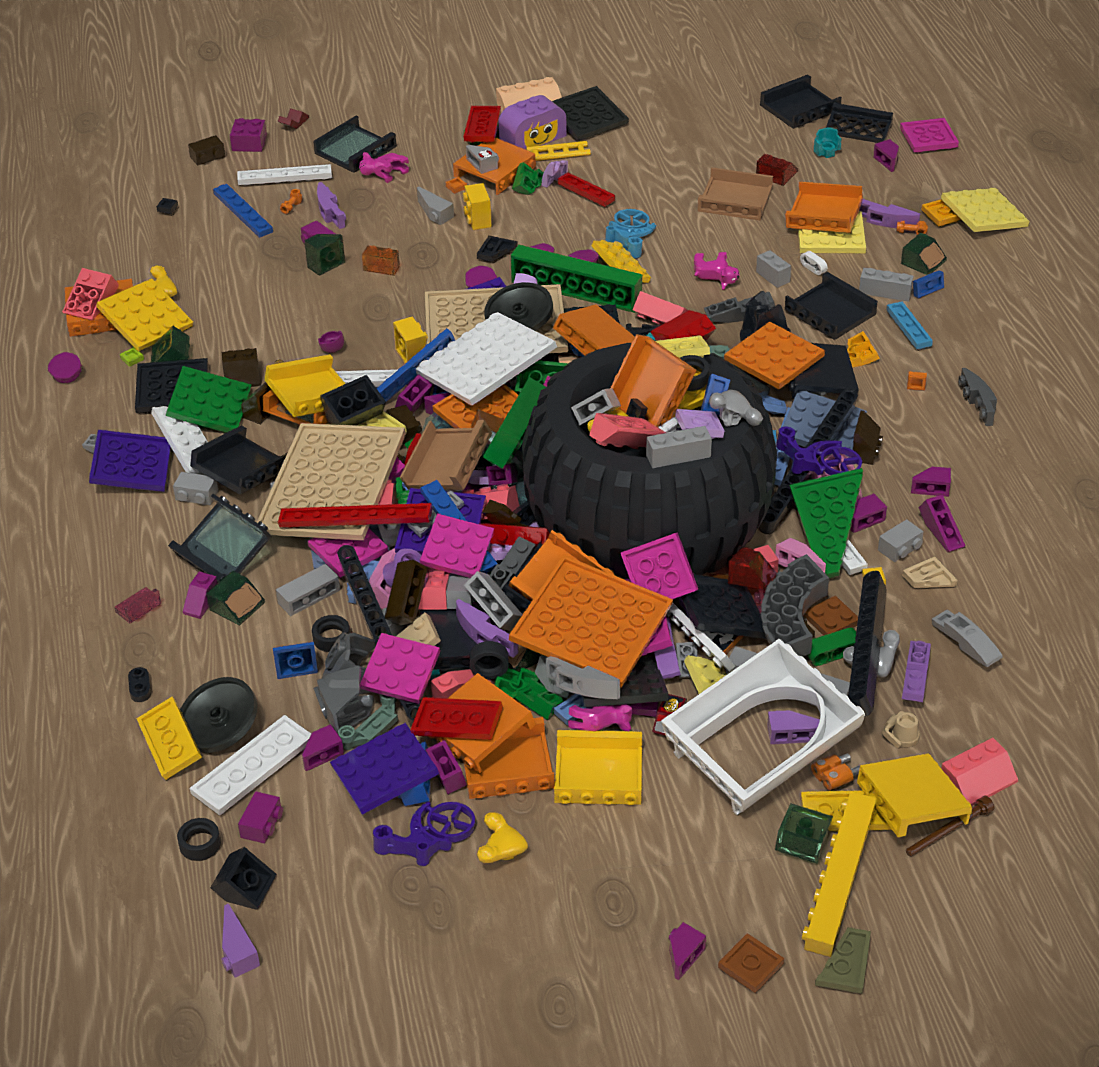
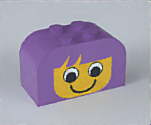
(532, 122)

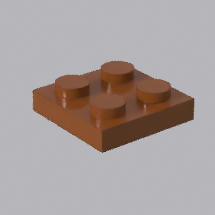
(831, 616)
(751, 963)

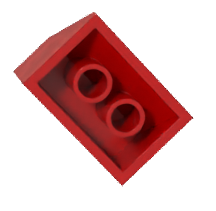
(685, 325)

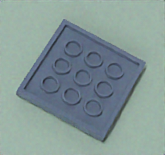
(808, 413)

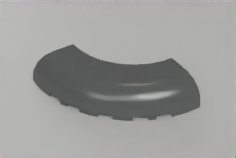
(789, 599)

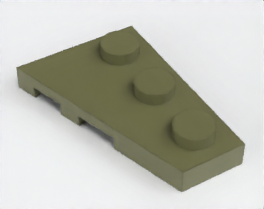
(848, 963)

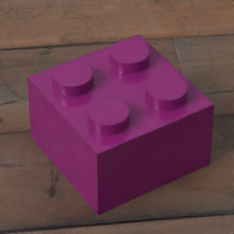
(248, 135)

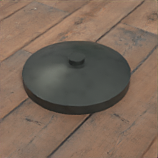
(522, 302)
(220, 713)

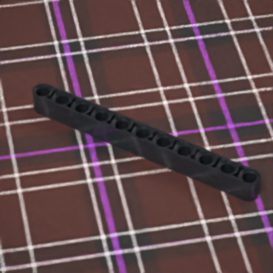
(827, 431)
(369, 611)
(867, 642)

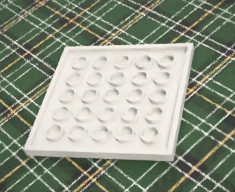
(485, 358)

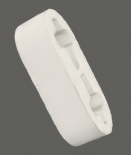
(813, 262)

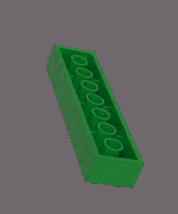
(579, 277)

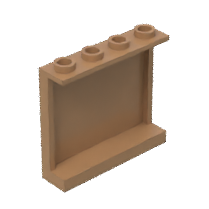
(736, 194)
(446, 456)

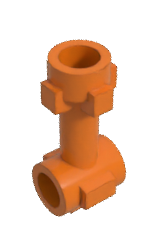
(295, 198)
(921, 227)

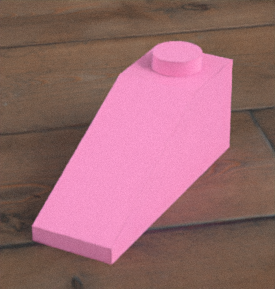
(792, 549)

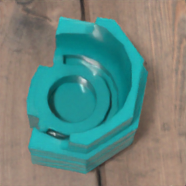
(827, 142)

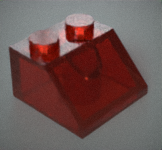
(778, 168)
(750, 569)

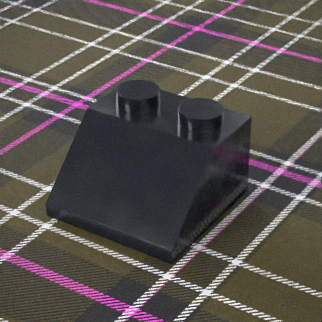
(243, 879)

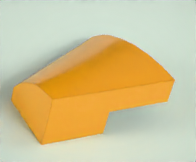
(861, 350)

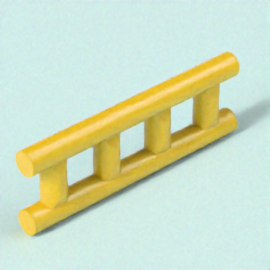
(563, 146)

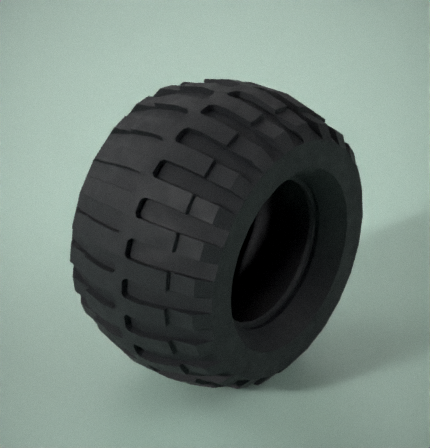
(614, 498)

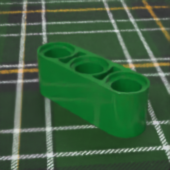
(831, 646)

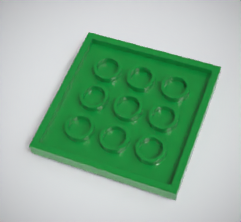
(208, 400)

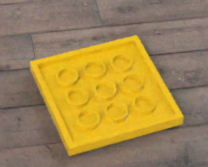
(143, 313)

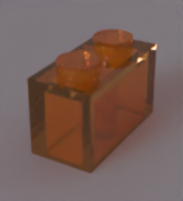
(380, 260)

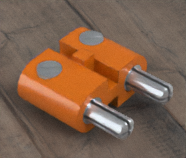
(833, 771)

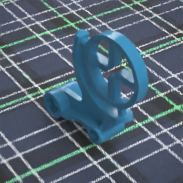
(628, 234)

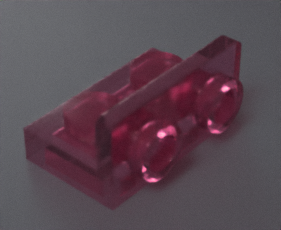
(138, 604)

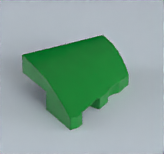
(527, 179)
(514, 681)
(539, 698)

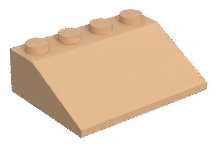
(512, 94)

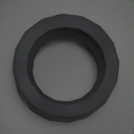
(701, 365)
(326, 623)
(489, 648)
(195, 826)

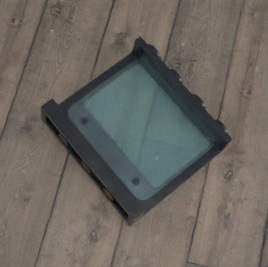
(348, 143)
(223, 540)

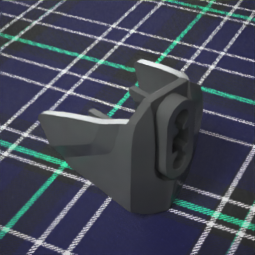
(348, 652)
(340, 698)

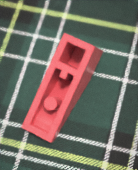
(450, 682)

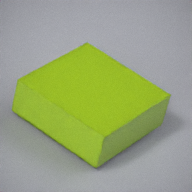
(131, 357)

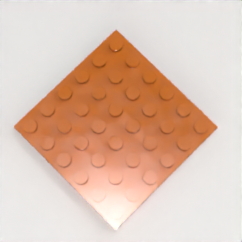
(591, 619)

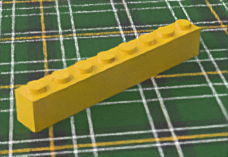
(840, 874)

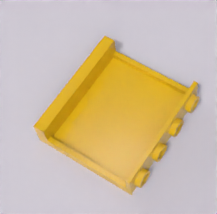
(302, 382)
(598, 767)
(912, 792)

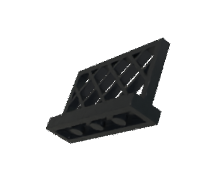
(860, 117)

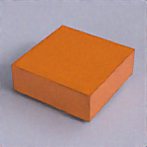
(456, 185)
(916, 380)

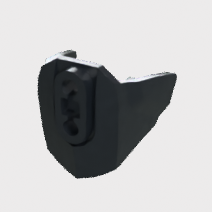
(759, 313)

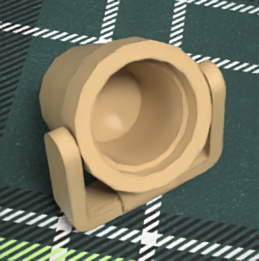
(905, 730)

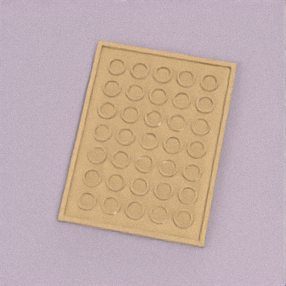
(465, 309)
(330, 469)

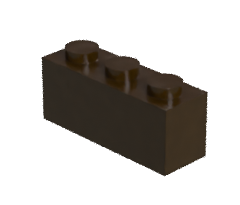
(406, 592)

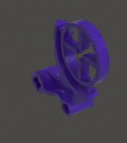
(805, 458)
(420, 842)

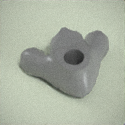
(734, 407)
(886, 657)

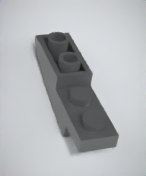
(730, 309)
(978, 393)
(513, 561)

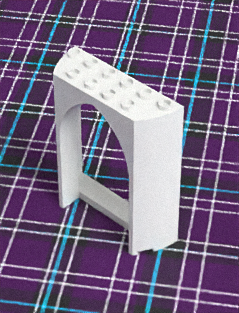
(765, 677)

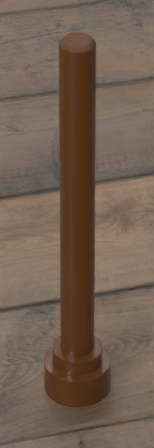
(982, 806)

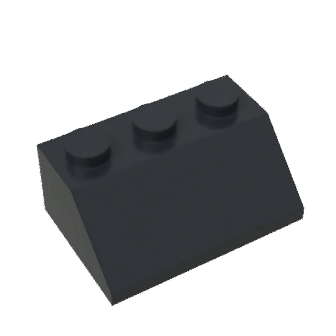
(353, 402)

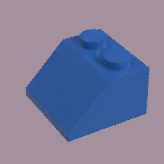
(295, 660)

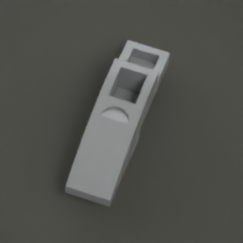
(969, 635)
(583, 681)

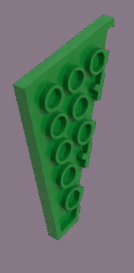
(827, 513)

